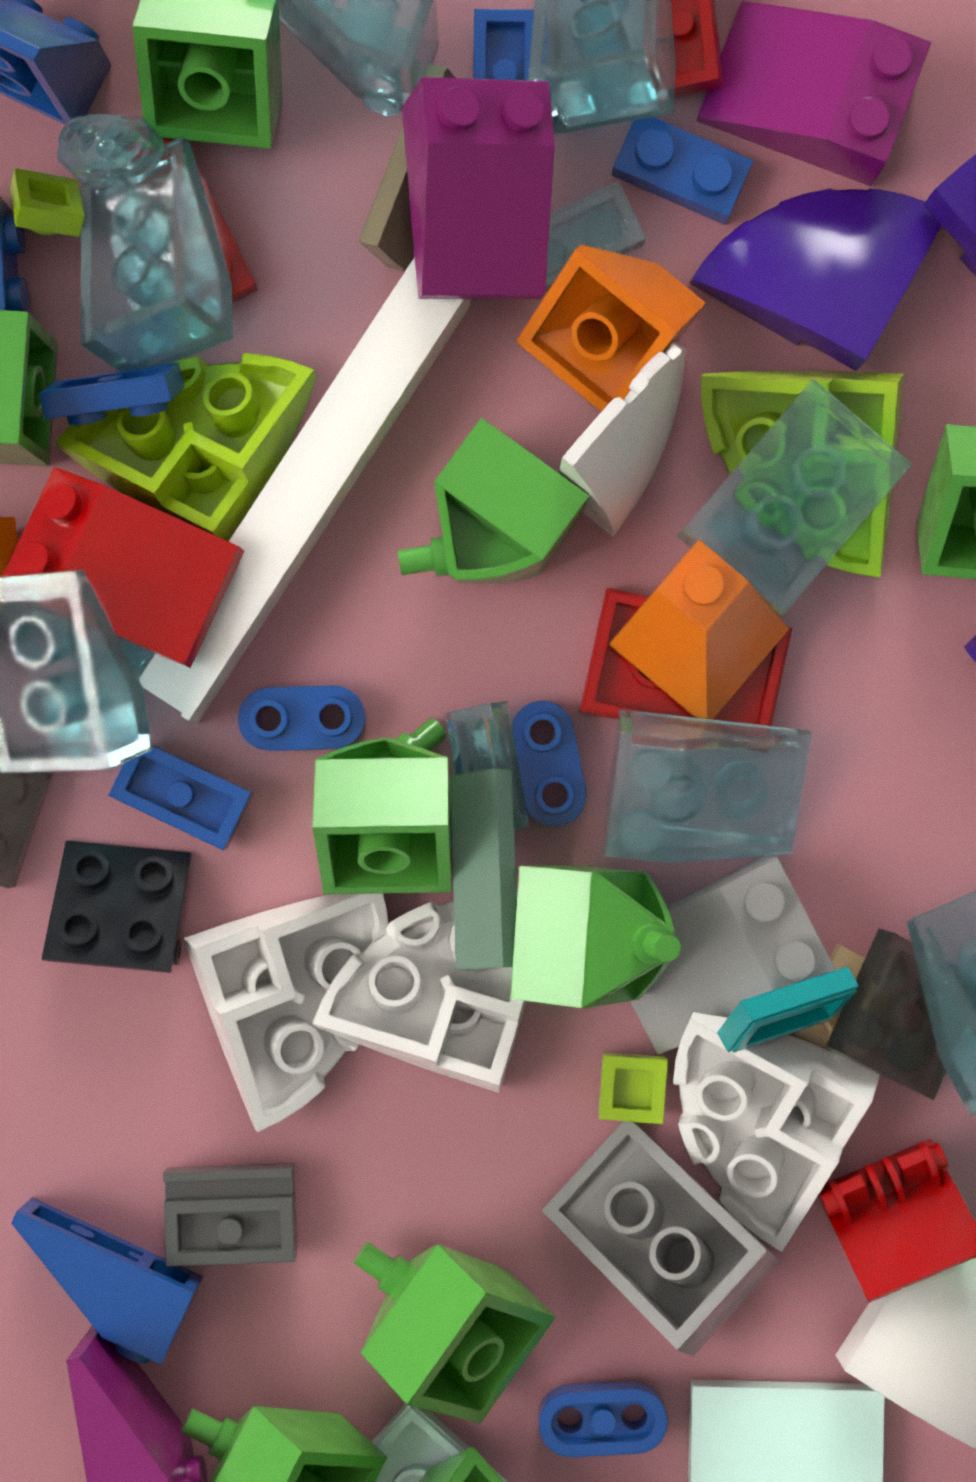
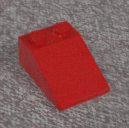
(146, 567)

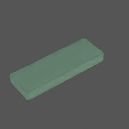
(483, 868)

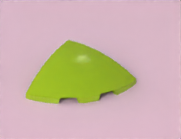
(747, 403)
(211, 445)

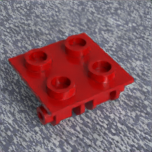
(900, 1219)

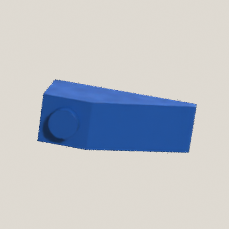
(114, 1283)

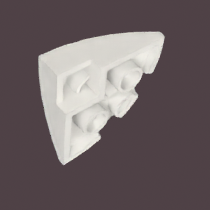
(627, 441)
(266, 986)
(419, 1008)
(767, 1121)
(922, 1350)

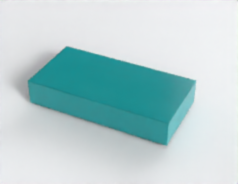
(787, 1010)

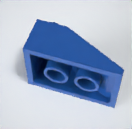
(49, 62)

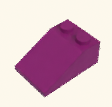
(816, 86)
(479, 186)
(125, 1421)

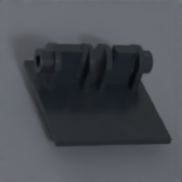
(117, 907)

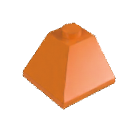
(607, 321)
(700, 632)

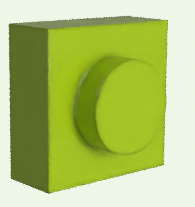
(46, 203)
(632, 1087)

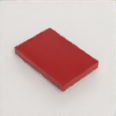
(617, 684)

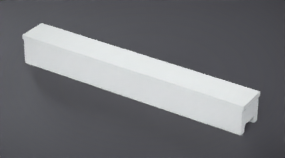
(312, 484)

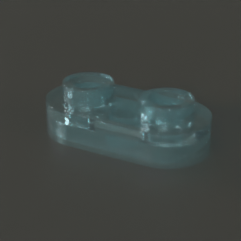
(109, 149)

